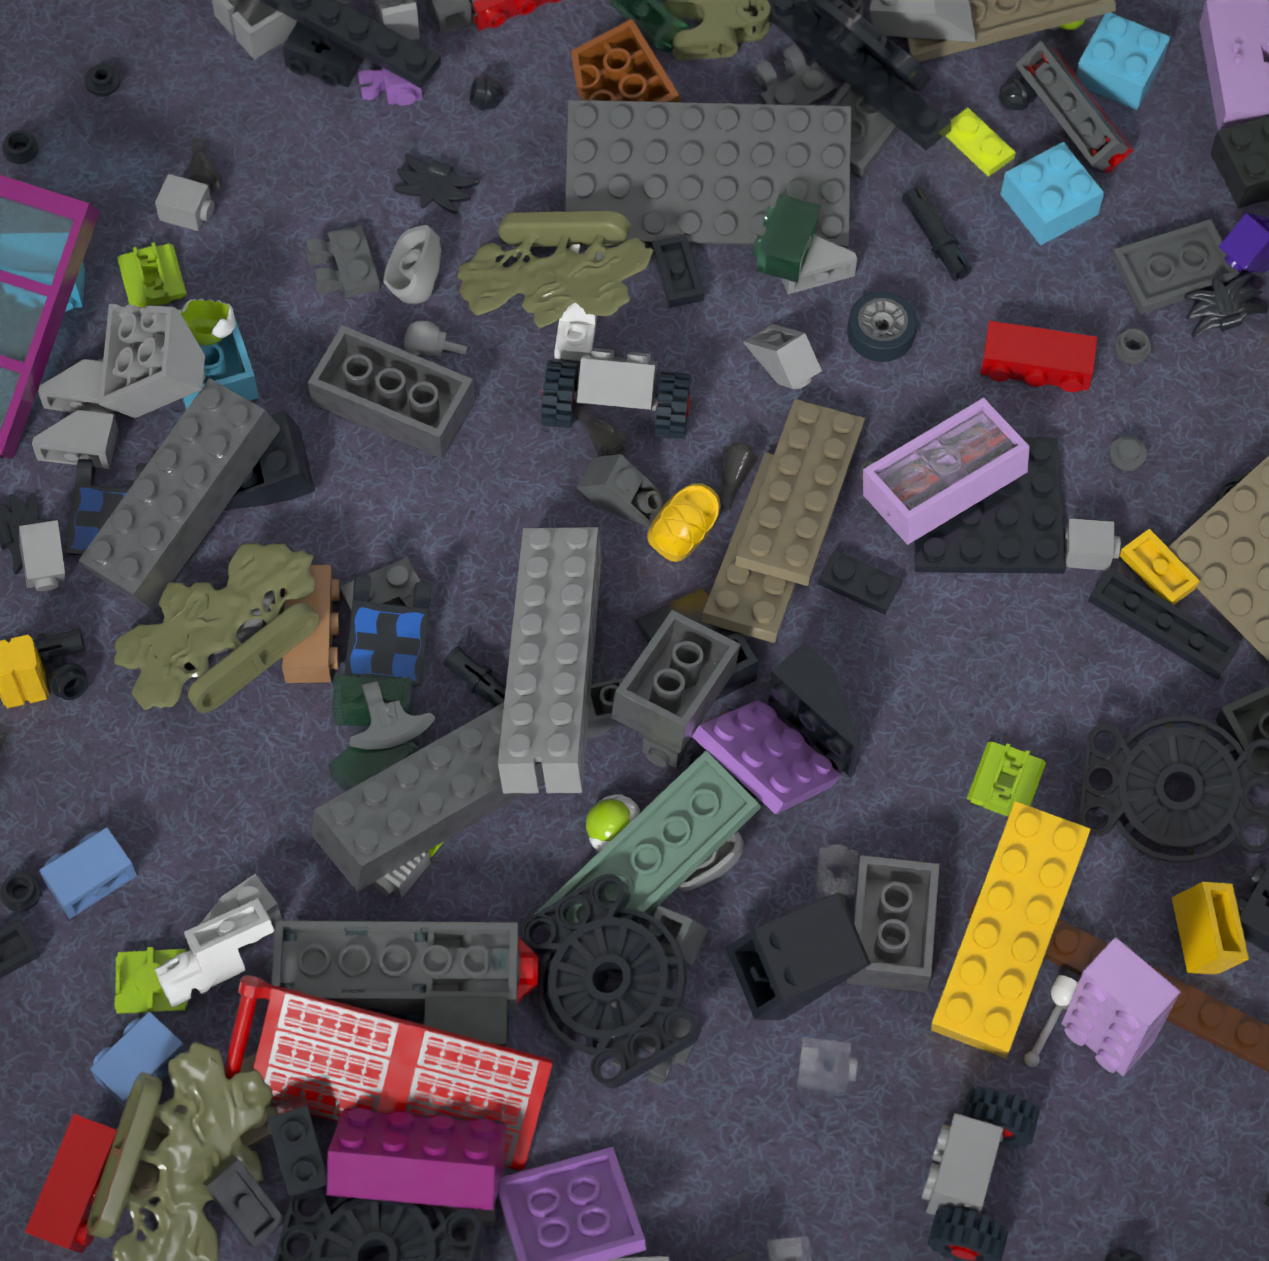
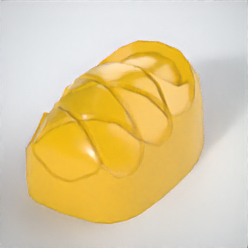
(684, 521)

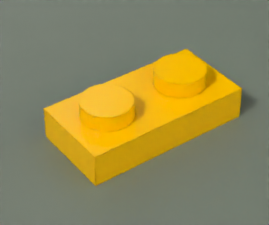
(1159, 567)

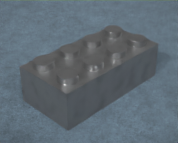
(391, 391)

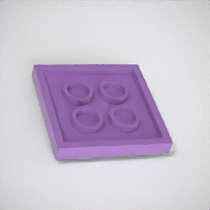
(767, 756)
(571, 1210)

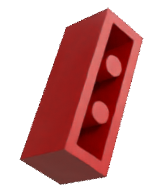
(1038, 356)
(72, 1185)

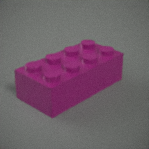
(416, 1159)

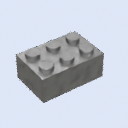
(675, 681)
(896, 922)

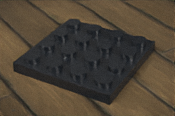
(1007, 531)

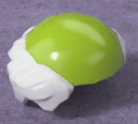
(208, 320)
(609, 818)

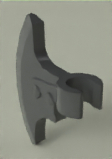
(389, 722)

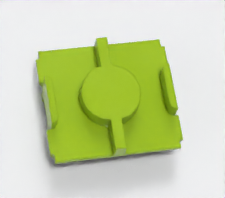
(152, 275)
(1005, 777)
(137, 982)

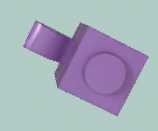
(397, 89)

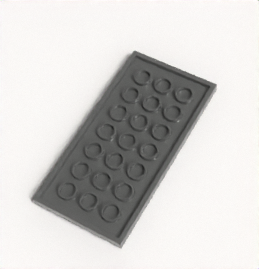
(708, 166)

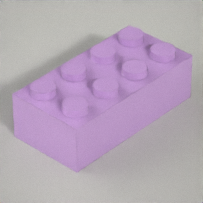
(1119, 1007)

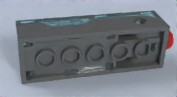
(398, 964)

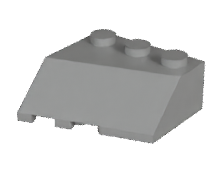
(924, 19)
(148, 359)

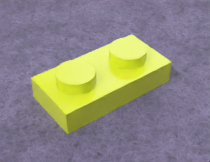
(979, 142)

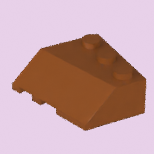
(621, 68)

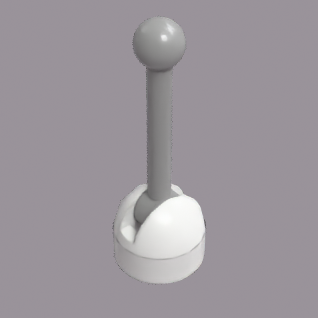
(1062, 994)

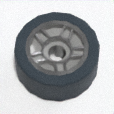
(874, 311)

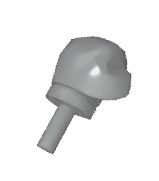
(425, 339)

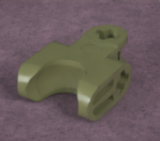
(720, 27)

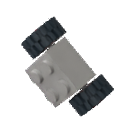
(618, 383)
(962, 1177)

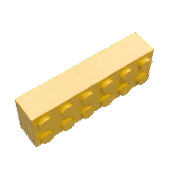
(1010, 930)

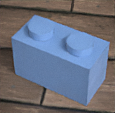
(87, 872)
(143, 1048)

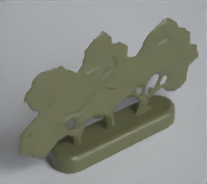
(563, 277)
(207, 622)
(189, 1155)

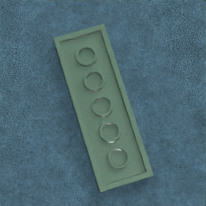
(667, 839)

